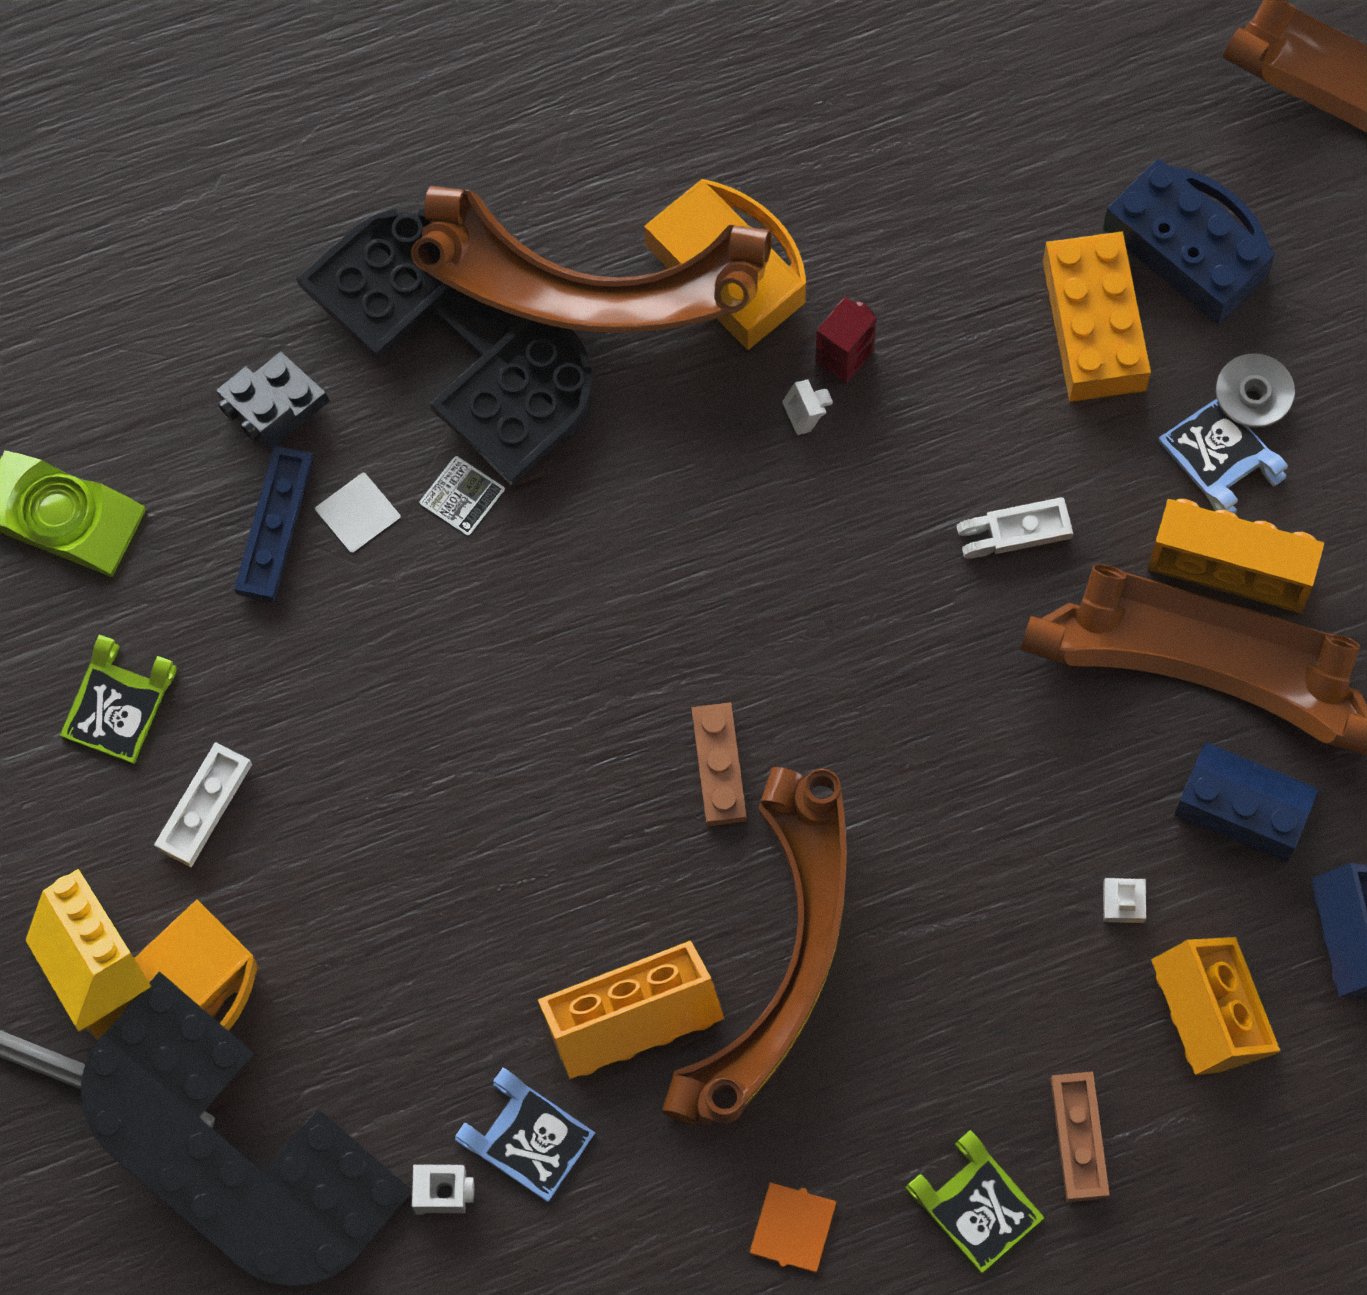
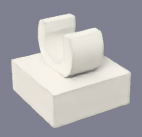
(805, 406)
(1124, 900)

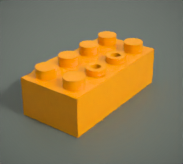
(698, 220)
(200, 961)

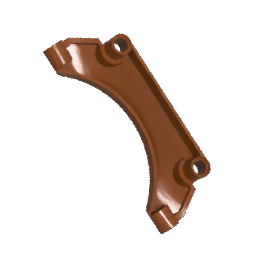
(1213, 644)

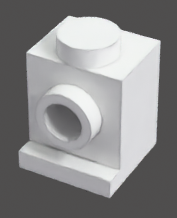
(430, 1178)

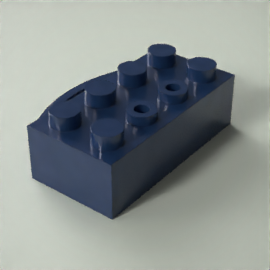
(1192, 237)

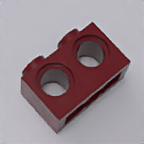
(846, 339)

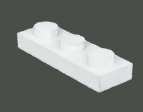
(203, 804)

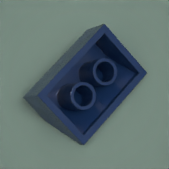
(1246, 802)
(1343, 914)

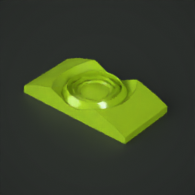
(65, 513)

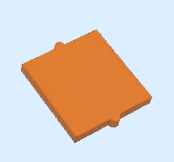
(793, 1227)

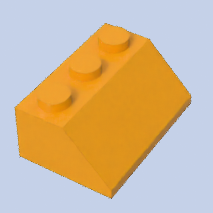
(1214, 1004)

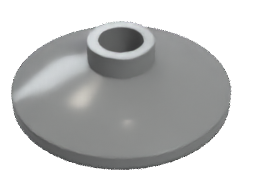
(1259, 375)

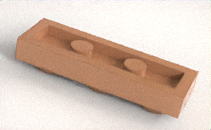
(719, 764)
(1079, 1137)

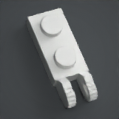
(1018, 528)

